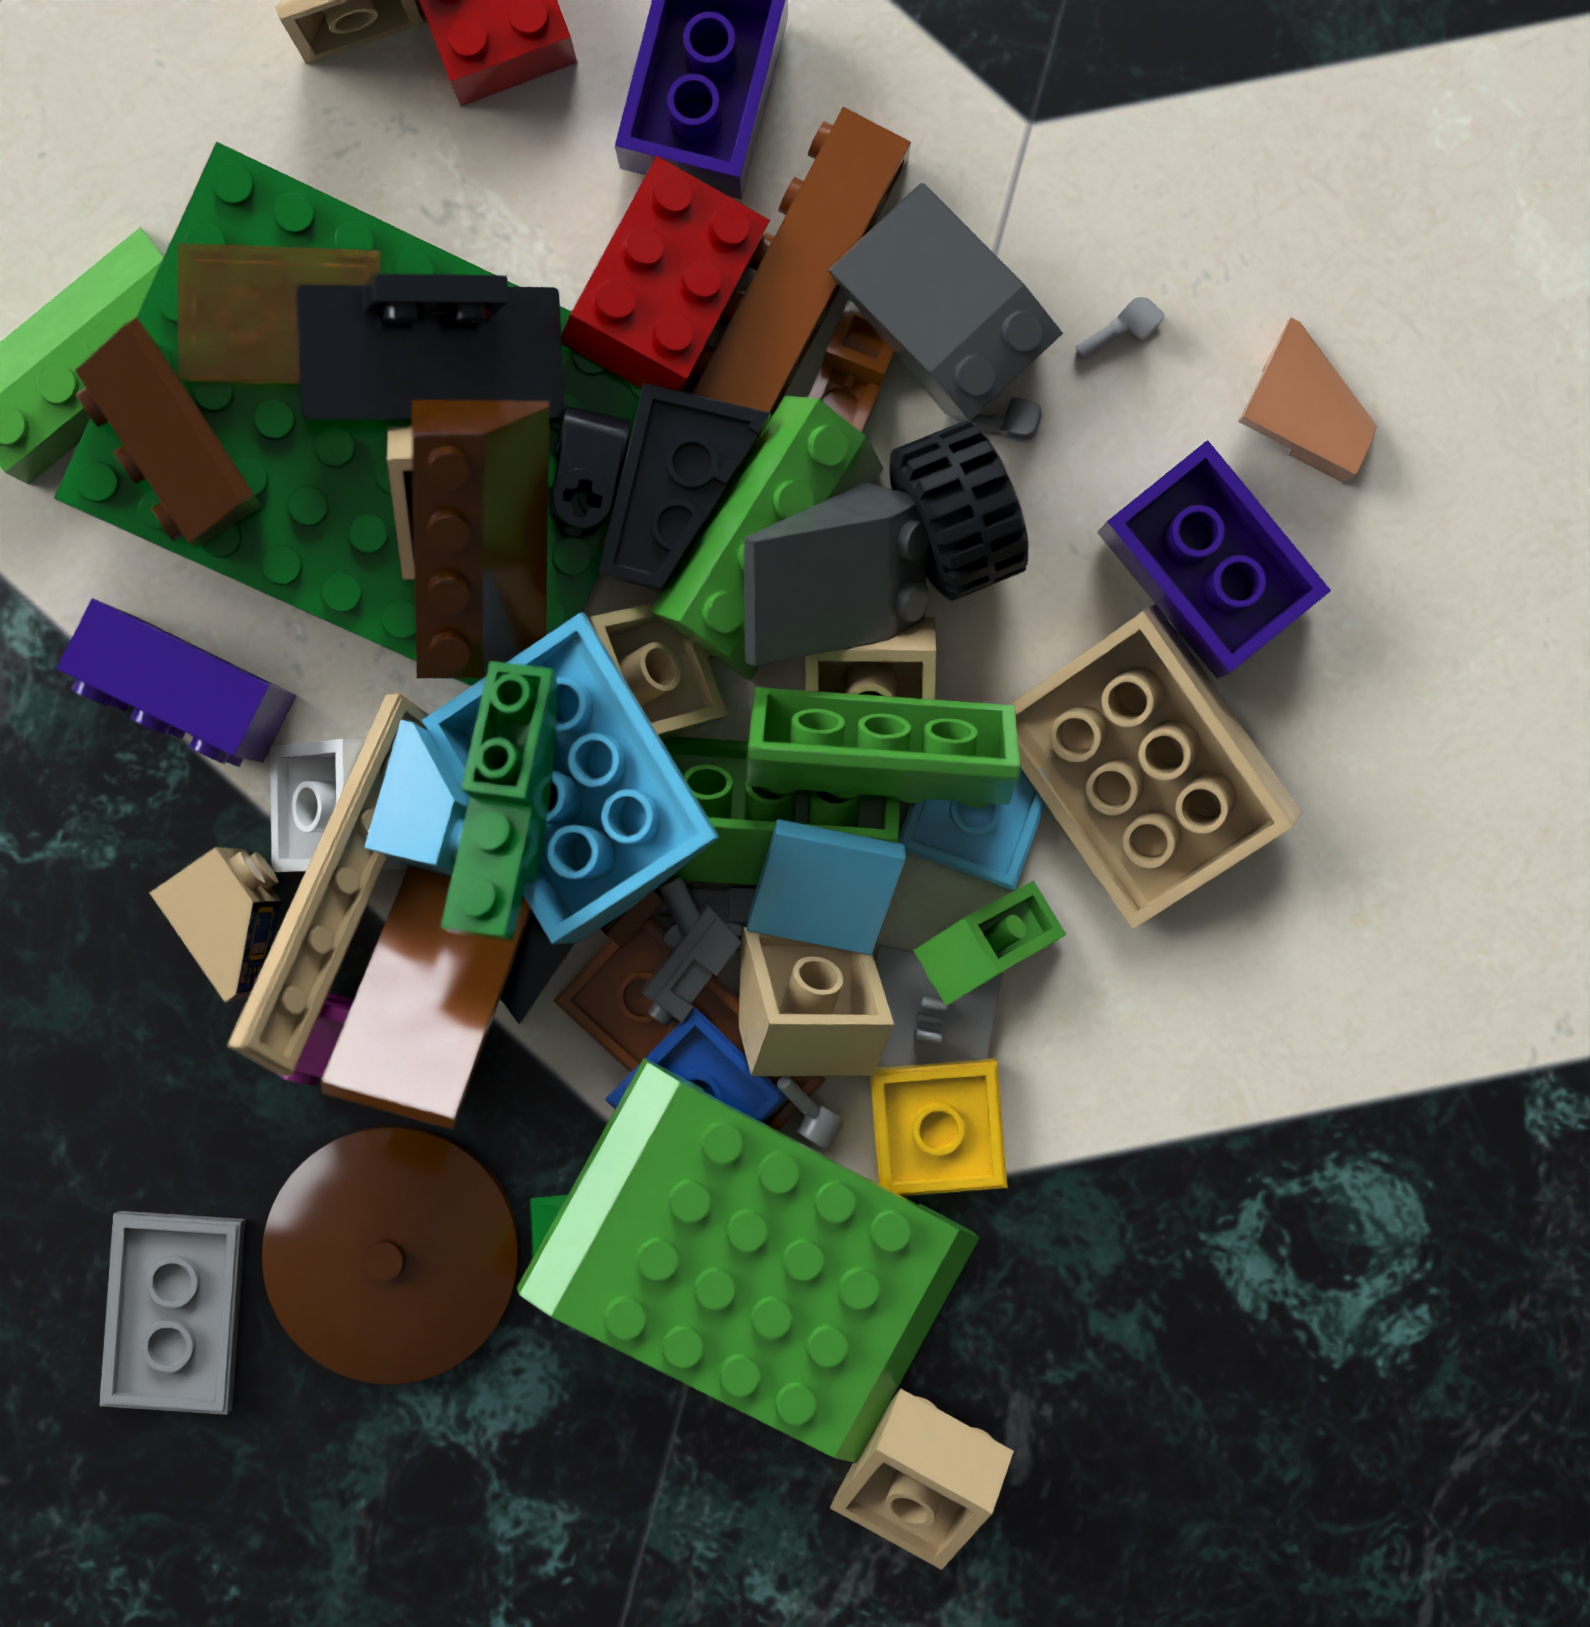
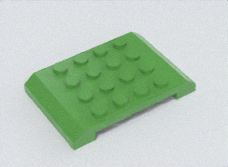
(746, 1264)

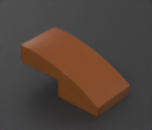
(853, 368)

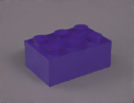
(702, 88)
(1213, 560)
(174, 685)

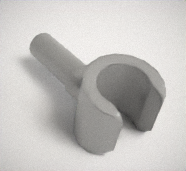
(1139, 316)
(1018, 424)
(818, 1123)

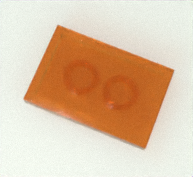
(242, 306)

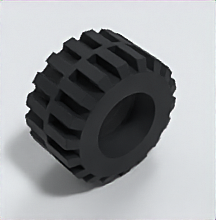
(965, 507)

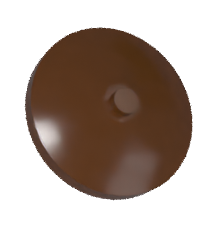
(391, 1254)

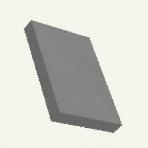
(172, 1312)

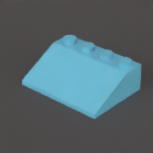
(616, 797)

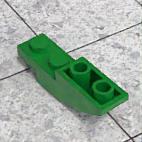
(508, 801)

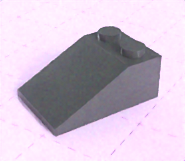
(944, 303)
(835, 576)

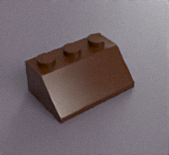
(163, 437)

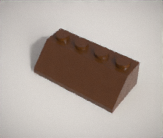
(479, 532)

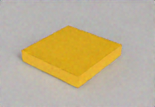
(939, 1127)

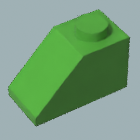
(989, 942)

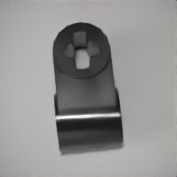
(587, 461)

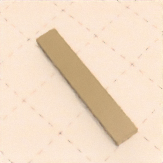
(323, 910)

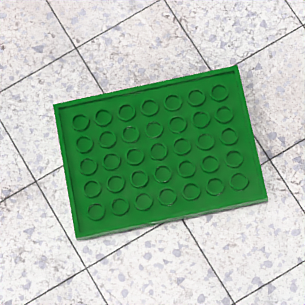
(322, 485)

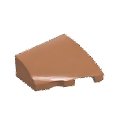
(1309, 407)

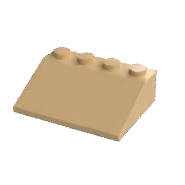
(1148, 767)

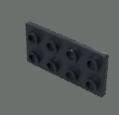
(425, 339)

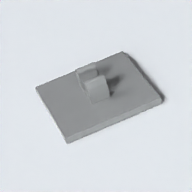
(923, 1024)

